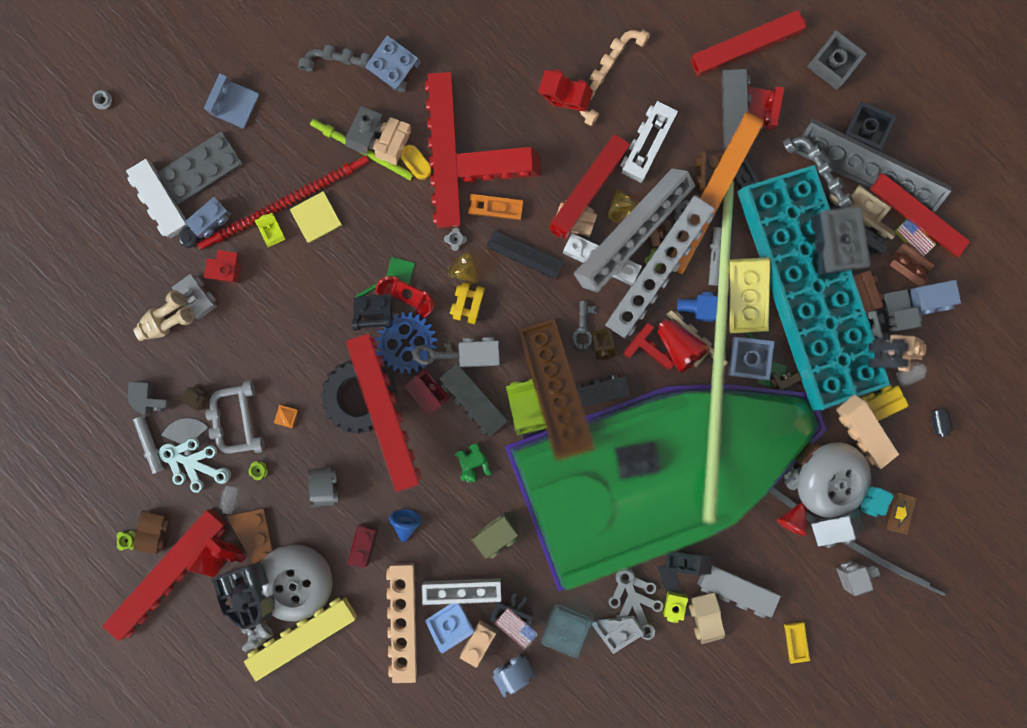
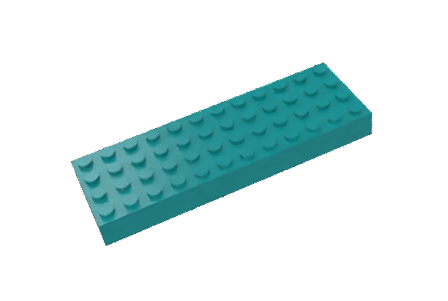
(817, 311)

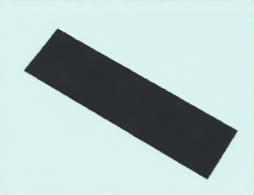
(671, 584)

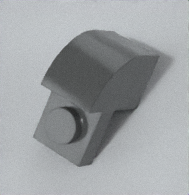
(141, 398)

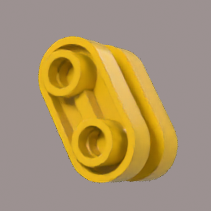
(458, 309)

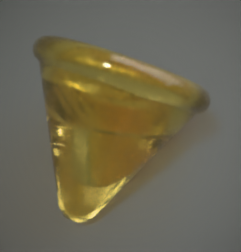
(620, 206)
(464, 269)

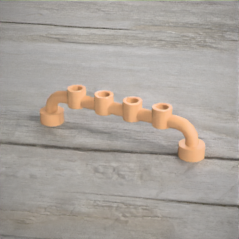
(608, 62)

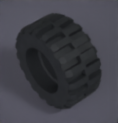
(333, 402)

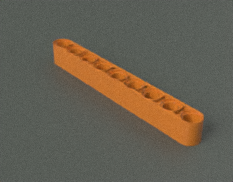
(722, 178)

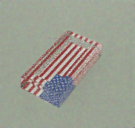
(516, 628)

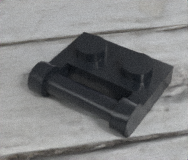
(372, 306)

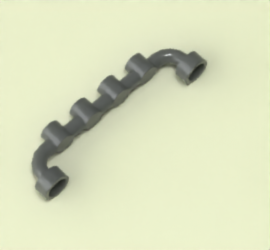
(347, 57)
(825, 169)

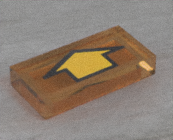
(901, 513)

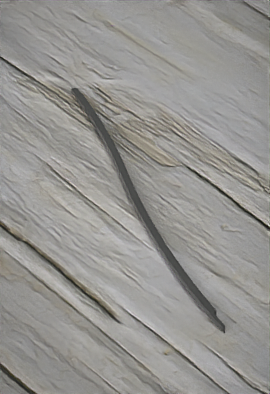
(863, 551)

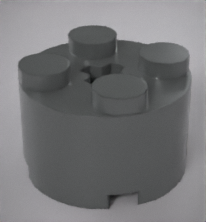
(321, 487)

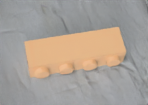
(867, 432)

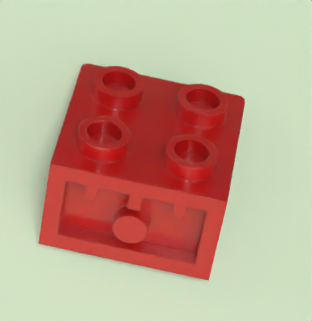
(766, 105)
(213, 555)

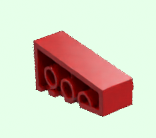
(498, 164)

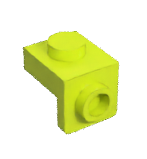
(270, 229)

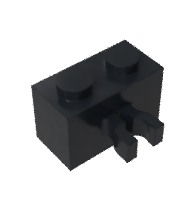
(500, 607)

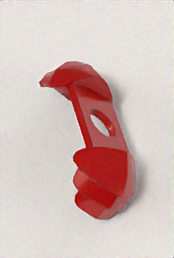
(420, 299)

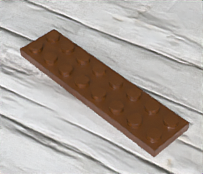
(556, 390)

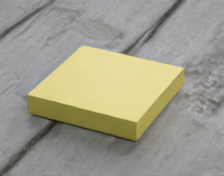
(315, 217)

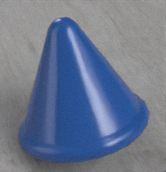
(405, 522)

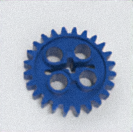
(394, 333)

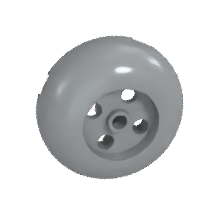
(827, 473)
(307, 565)

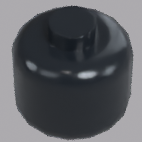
(188, 238)

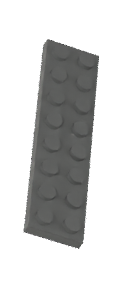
(865, 165)

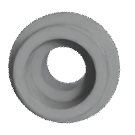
(97, 98)

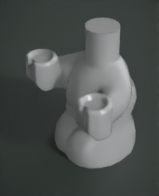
(257, 636)

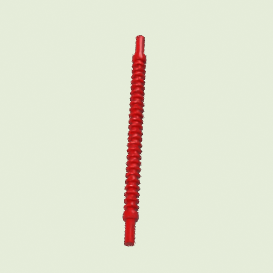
(312, 187)

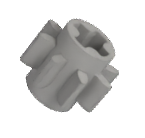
(791, 478)

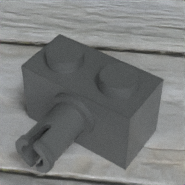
(364, 130)

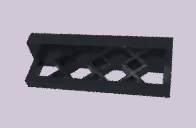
(524, 255)

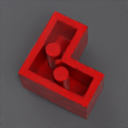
(563, 92)

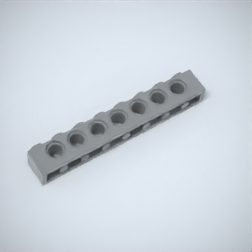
(616, 322)

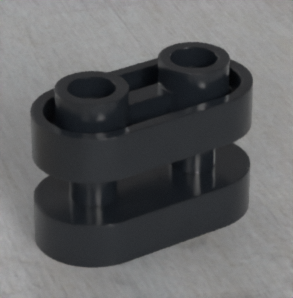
(897, 347)

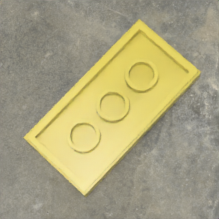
(749, 295)

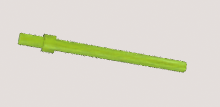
(330, 131)

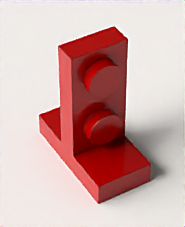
(648, 347)

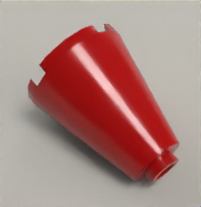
(681, 345)

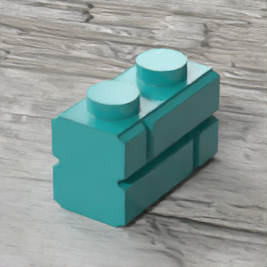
(876, 502)

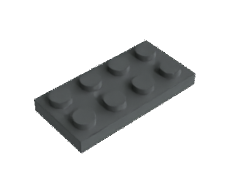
(200, 168)

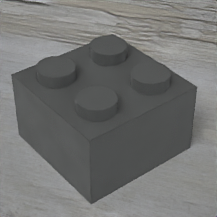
(836, 60)

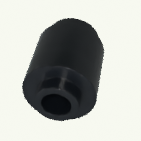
(941, 422)

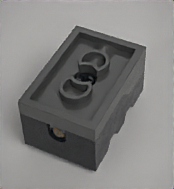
(840, 240)

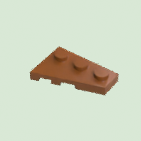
(253, 533)

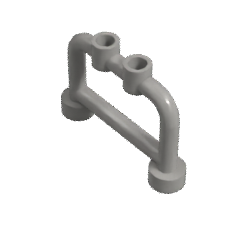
(217, 433)

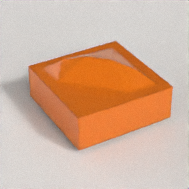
(286, 416)

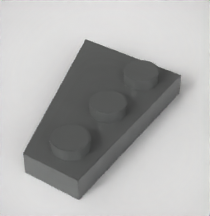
(878, 329)

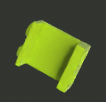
(525, 407)

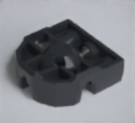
(246, 611)

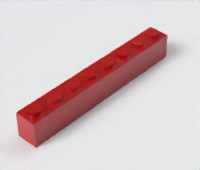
(444, 150)
(383, 412)
(163, 576)

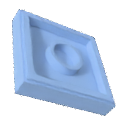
(449, 626)

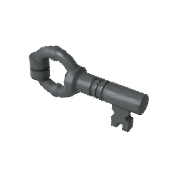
(584, 309)
(432, 355)

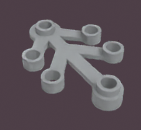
(634, 599)

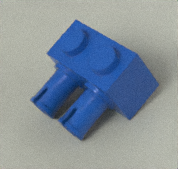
(704, 307)

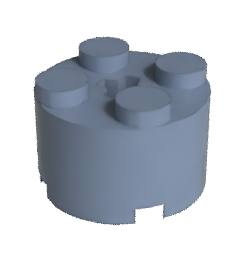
(514, 675)

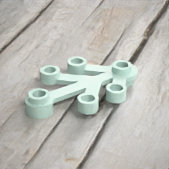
(191, 463)

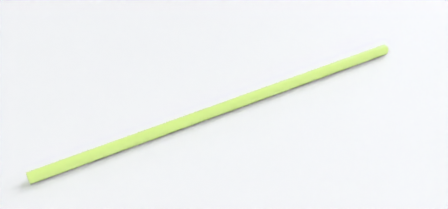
(715, 418)

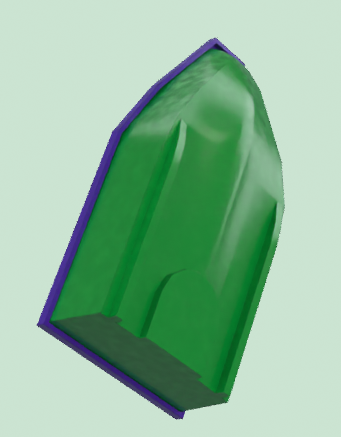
(604, 523)

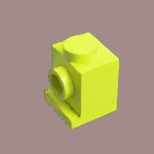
(675, 599)

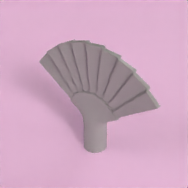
(184, 430)

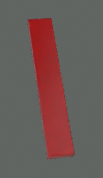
(919, 215)

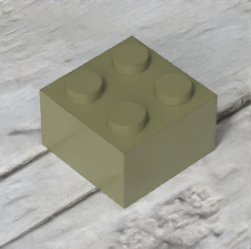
(494, 536)

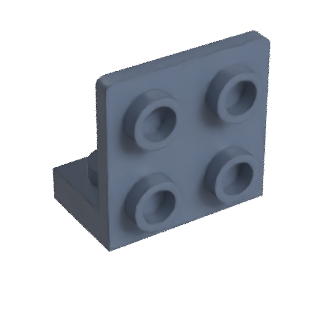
(392, 62)
(231, 102)

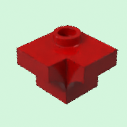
(224, 268)

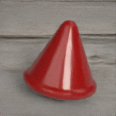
(795, 520)

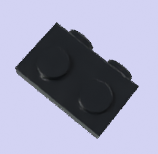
(637, 460)

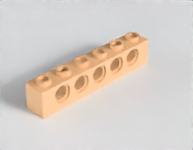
(398, 672)

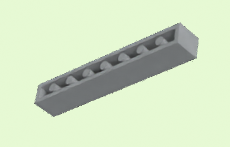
(634, 230)

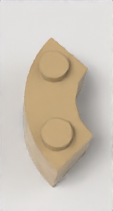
(707, 618)

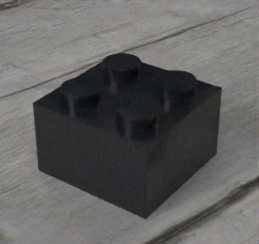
(870, 125)

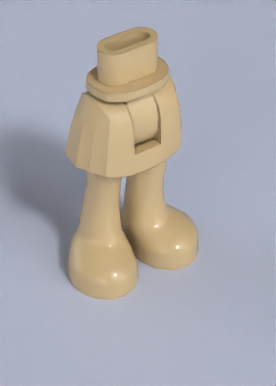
(154, 324)

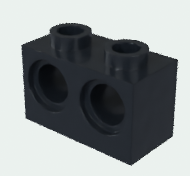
(689, 562)

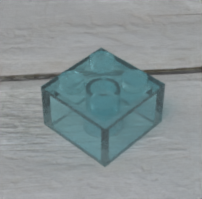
(565, 631)

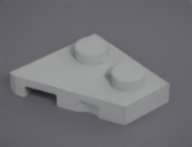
(618, 631)

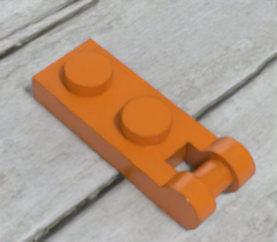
(496, 207)

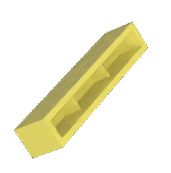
(300, 638)

